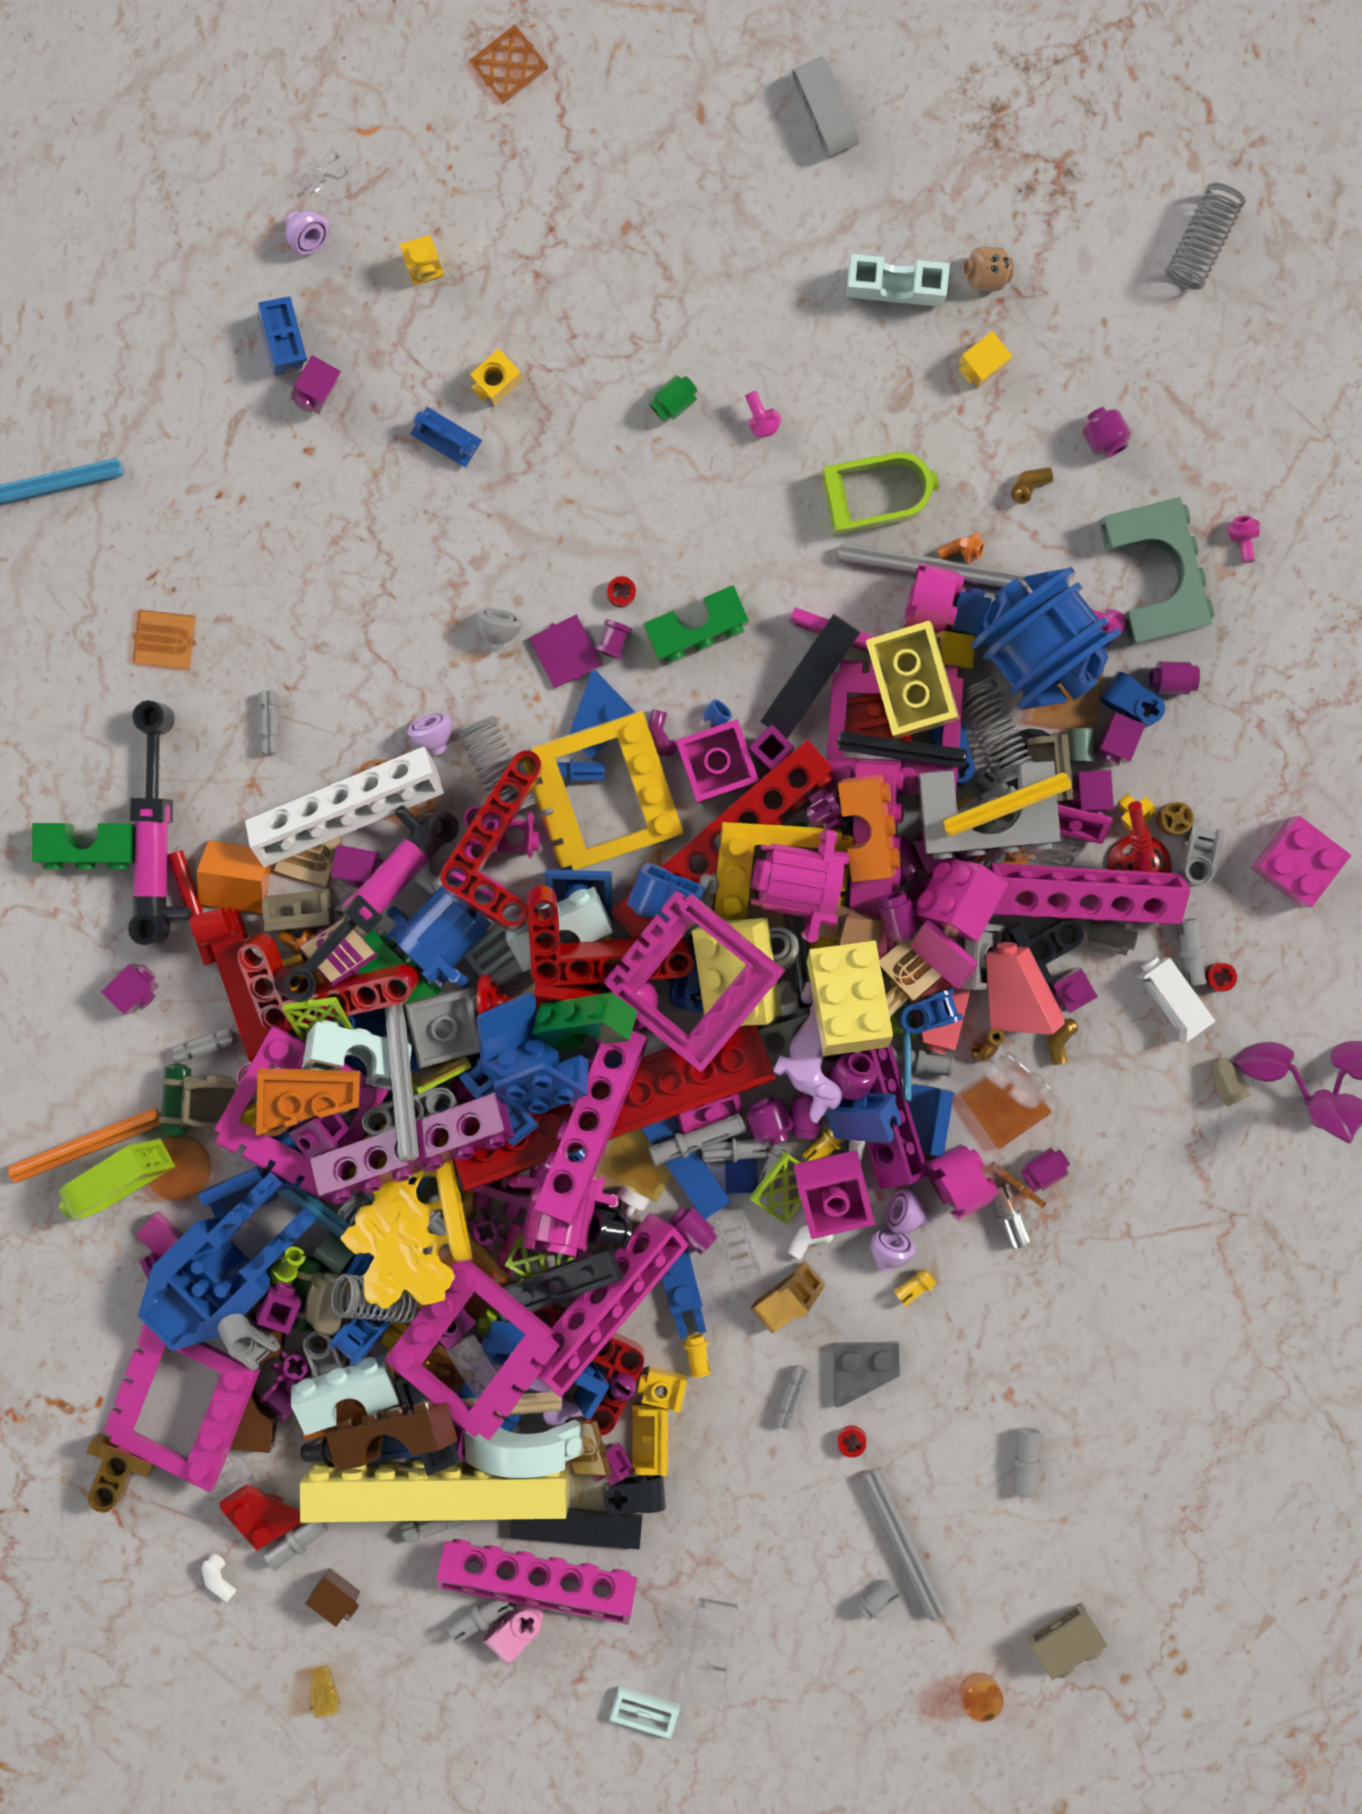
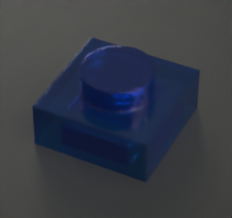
(741, 1176)

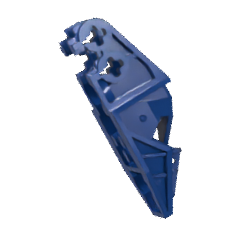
(210, 1277)

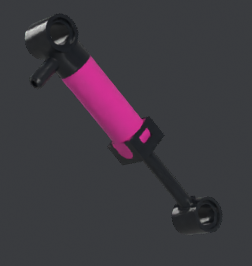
(151, 837)
(363, 909)

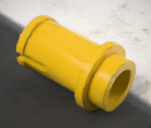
(823, 1146)
(915, 1286)
(697, 1355)

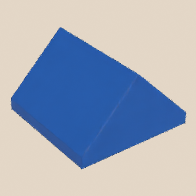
(568, 881)

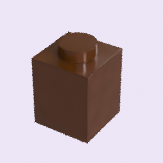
(334, 1598)

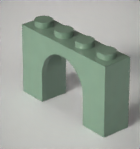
(1167, 528)

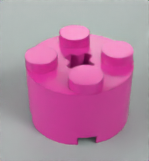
(933, 597)
(960, 1181)

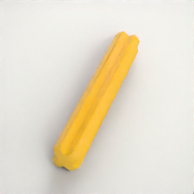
(1007, 804)

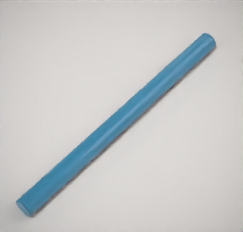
(907, 1059)

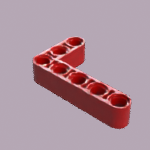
(488, 841)
(226, 935)
(592, 953)
(351, 988)
(612, 1360)

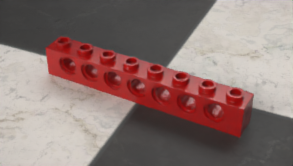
(804, 757)

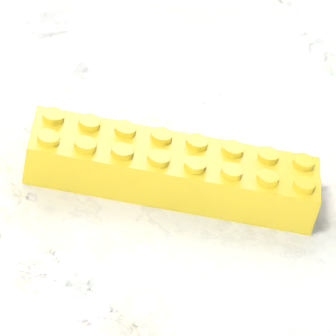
(408, 1494)

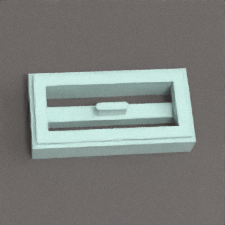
(475, 963)
(647, 1700)

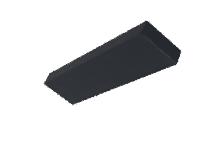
(810, 675)
(566, 1280)
(584, 1528)

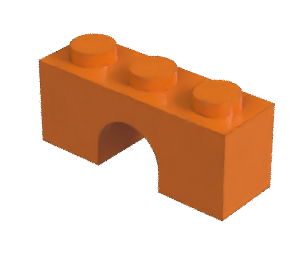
(868, 799)

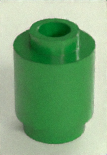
(673, 398)

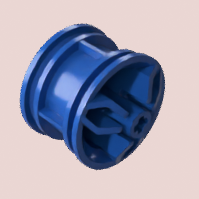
(1045, 639)

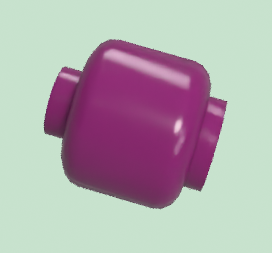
(1106, 432)
(854, 1075)
(769, 1120)

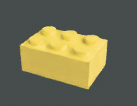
(912, 680)
(720, 967)
(849, 998)

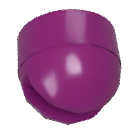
(627, 1382)

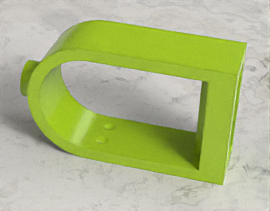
(837, 499)
(114, 1179)

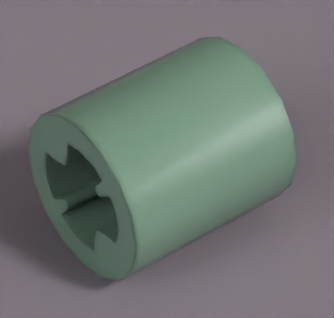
(1081, 744)
(333, 1253)

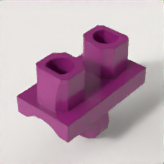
(515, 1198)

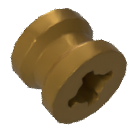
(1181, 820)

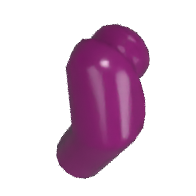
(661, 741)

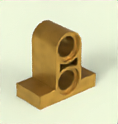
(789, 1298)
(109, 1476)

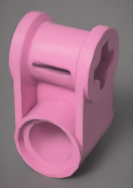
(512, 1634)

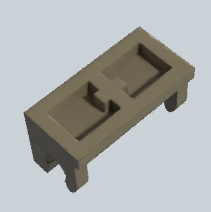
(1054, 749)
(297, 910)

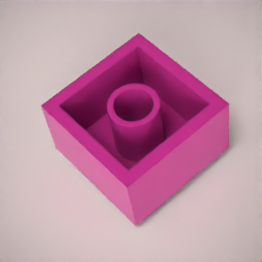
(717, 761)
(1300, 861)
(960, 898)
(834, 1194)

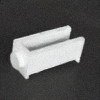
(1175, 997)

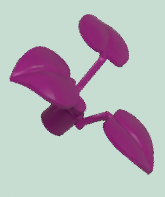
(1328, 1110)

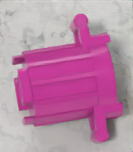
(801, 882)
(551, 1235)

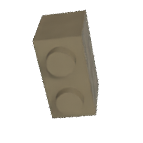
(1067, 1642)

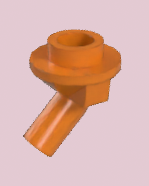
(970, 547)
(293, 942)

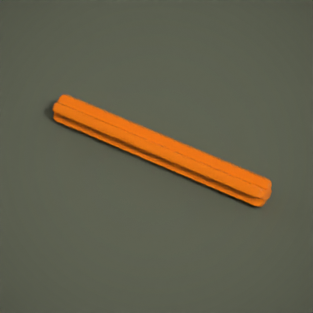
(84, 1145)

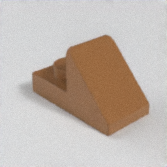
(852, 927)

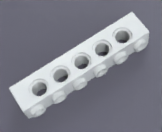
(343, 807)

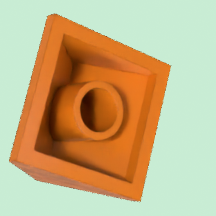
(232, 877)

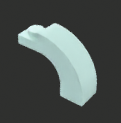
(525, 1454)

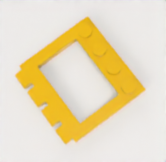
(646, 777)
(736, 864)

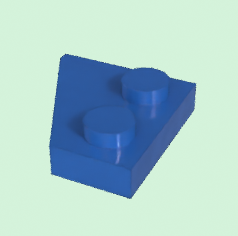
(598, 705)

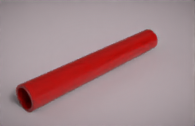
(189, 896)

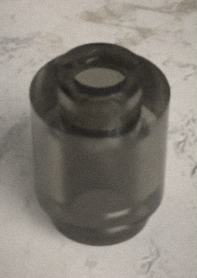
(1112, 936)

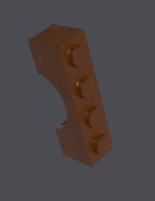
(258, 1422)
(421, 1430)

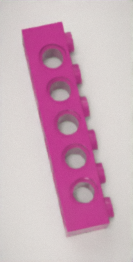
(1135, 888)
(568, 1205)
(601, 1312)
(519, 1590)

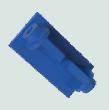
(445, 436)

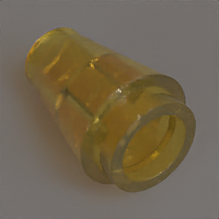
(323, 1692)

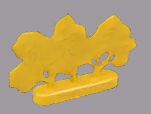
(397, 1233)

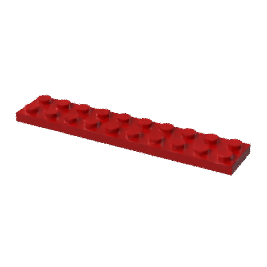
(660, 1090)

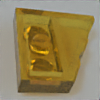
(633, 1167)

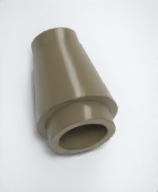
(1228, 1081)

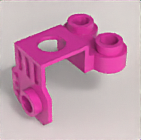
(530, 842)

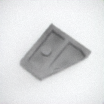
(862, 1368)

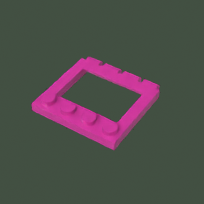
(852, 679)
(729, 1009)
(286, 1053)
(517, 1370)
(217, 1427)

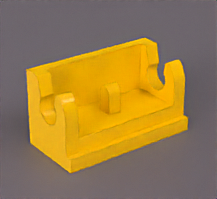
(649, 1439)

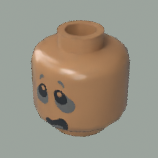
(988, 269)

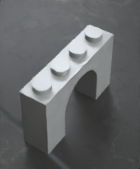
(1031, 825)

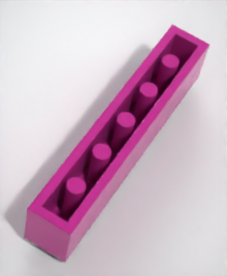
(866, 894)

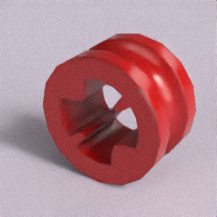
(620, 601)
(1224, 986)
(861, 1437)

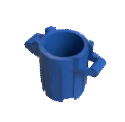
(439, 935)

